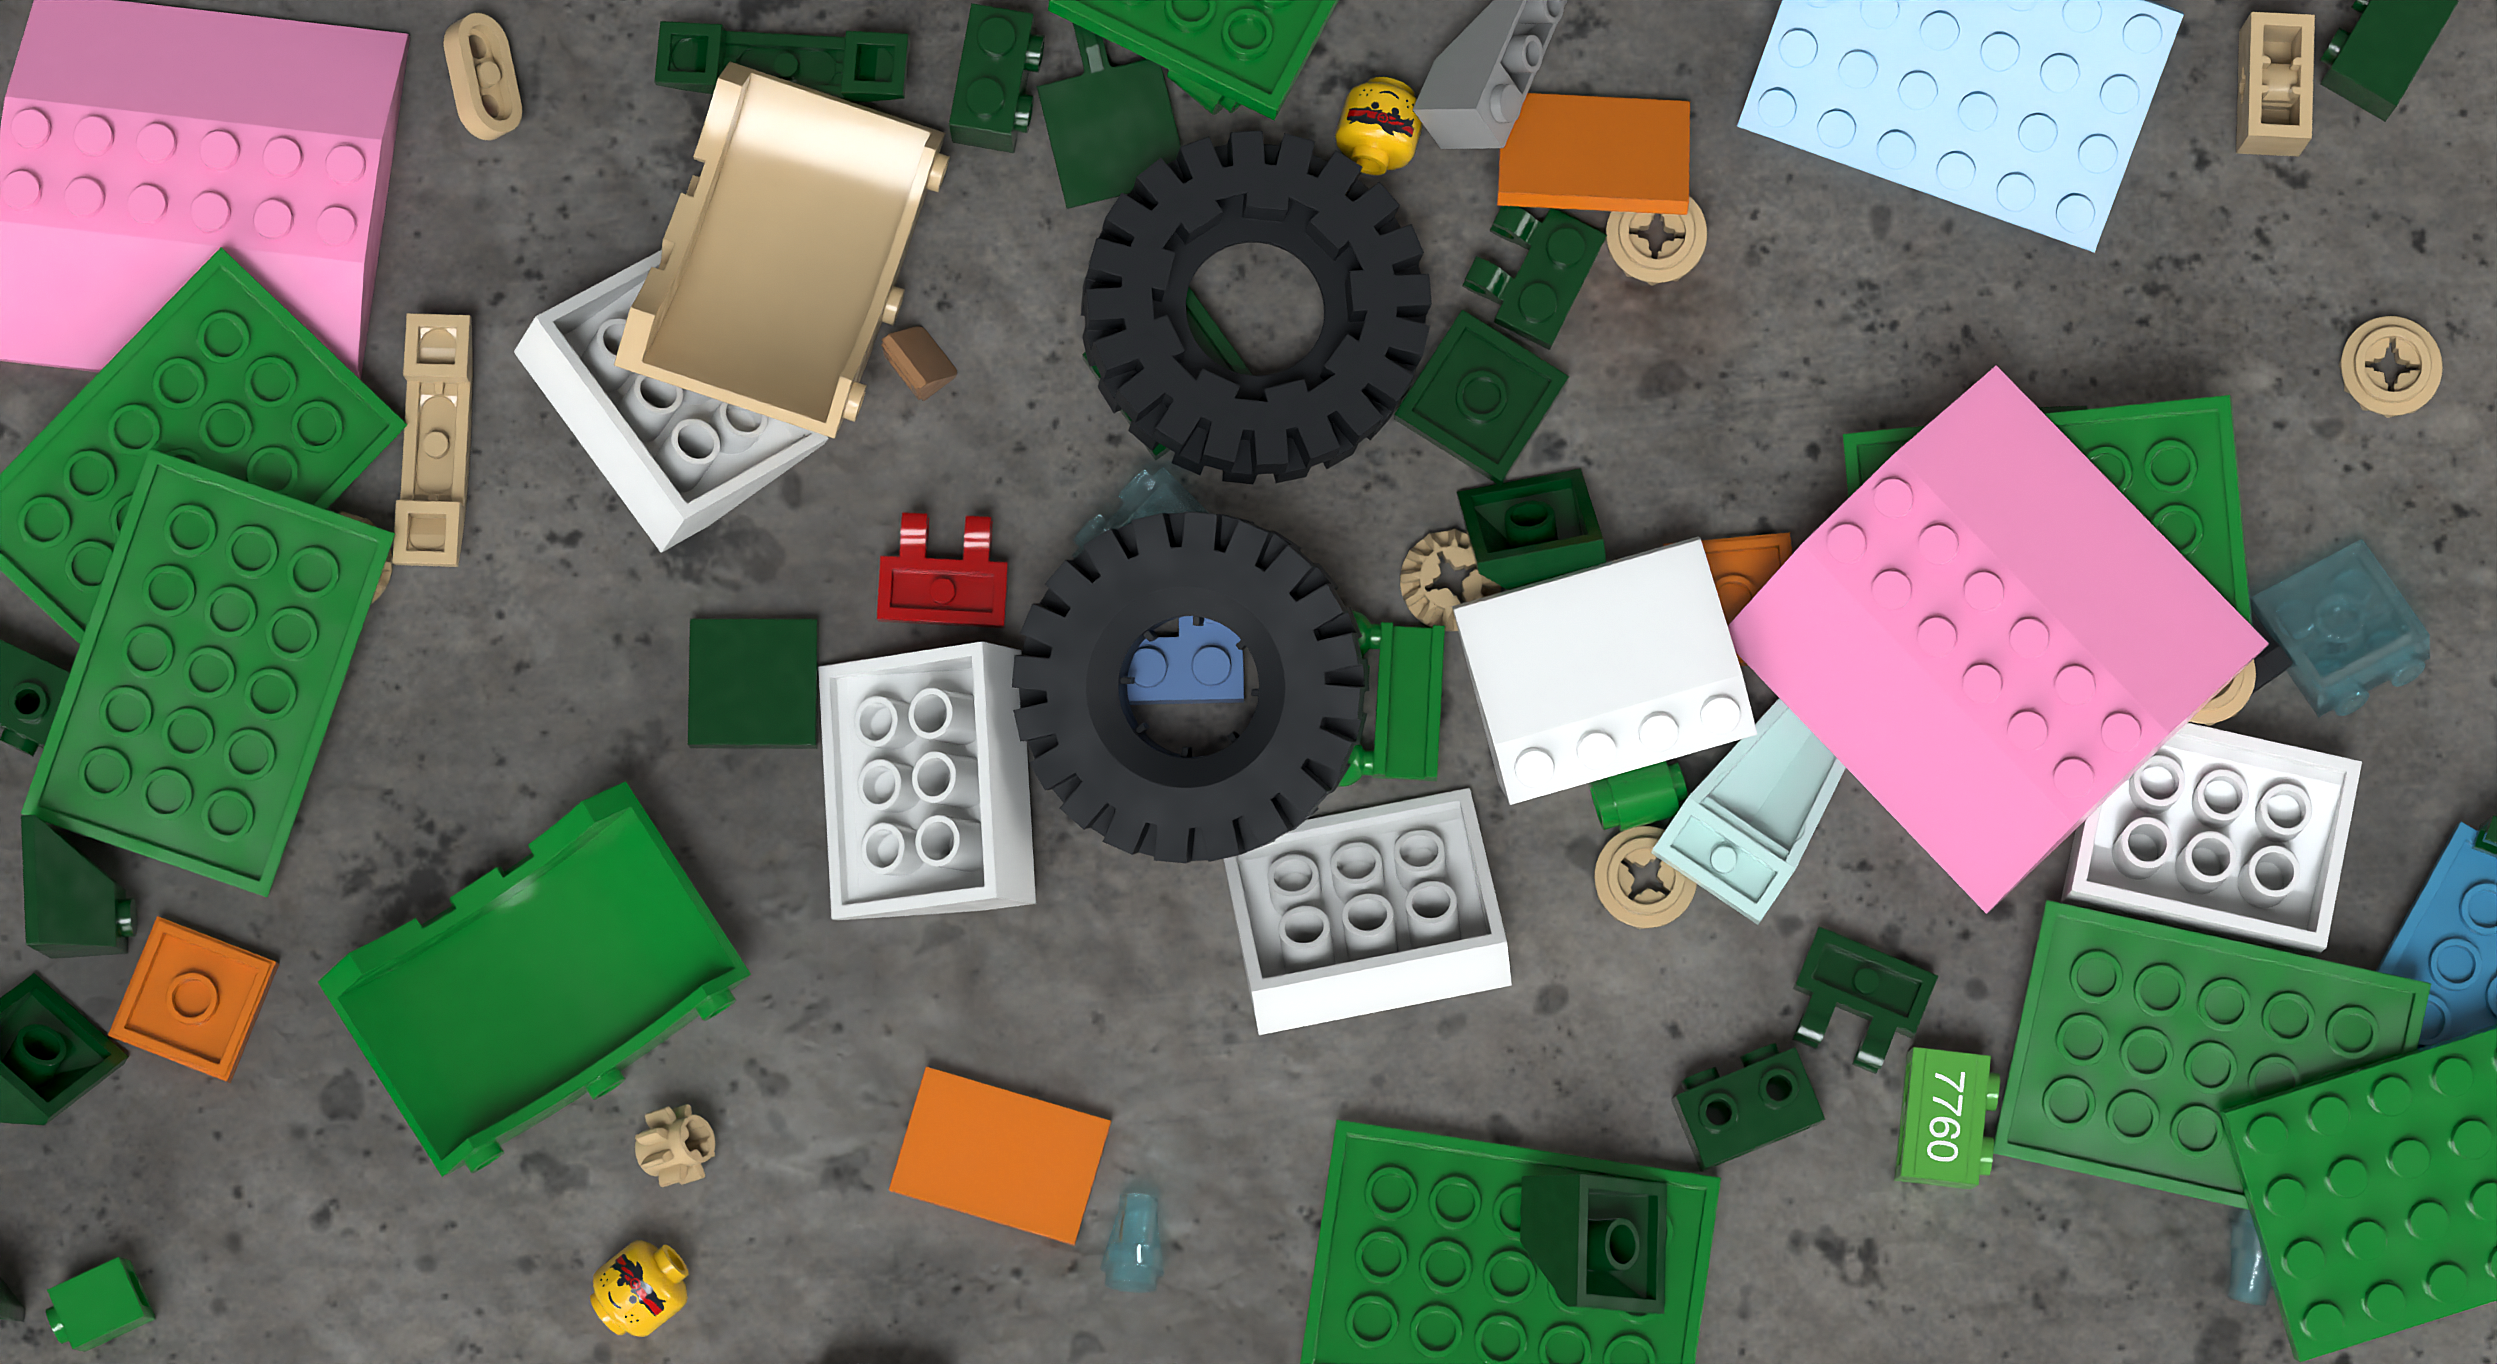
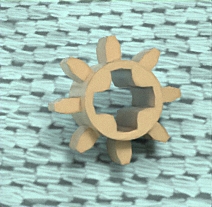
(675, 1145)

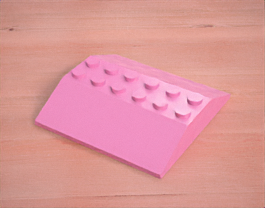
(179, 132)
(1991, 637)

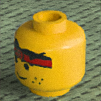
(1379, 125)
(639, 1288)

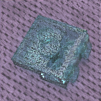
(2344, 630)

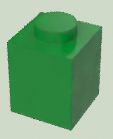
(98, 1305)

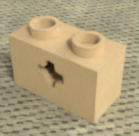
(2275, 84)

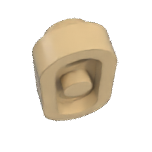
(482, 76)

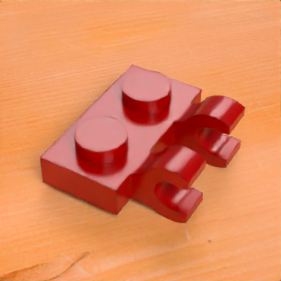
(943, 590)

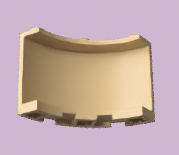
(784, 251)

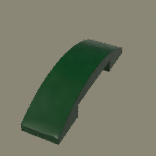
(848, 67)

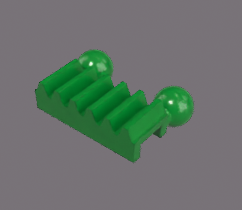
(1406, 703)

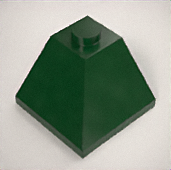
(1532, 528)
(69, 899)
(48, 1054)
(1598, 1239)

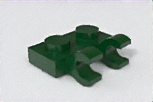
(1548, 278)
(1865, 984)

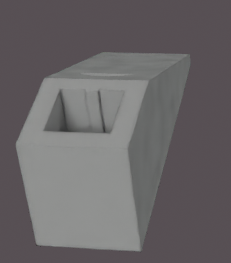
(1486, 74)

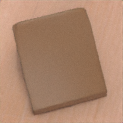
(918, 361)

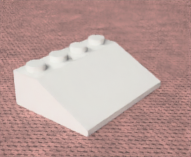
(661, 447)
(1604, 670)
(926, 784)
(2222, 841)
(1368, 913)

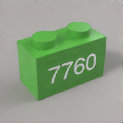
(1945, 1118)

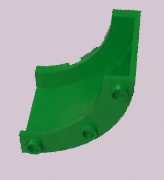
(536, 982)

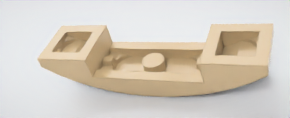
(435, 440)

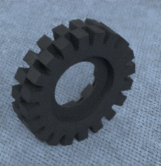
(1278, 198)

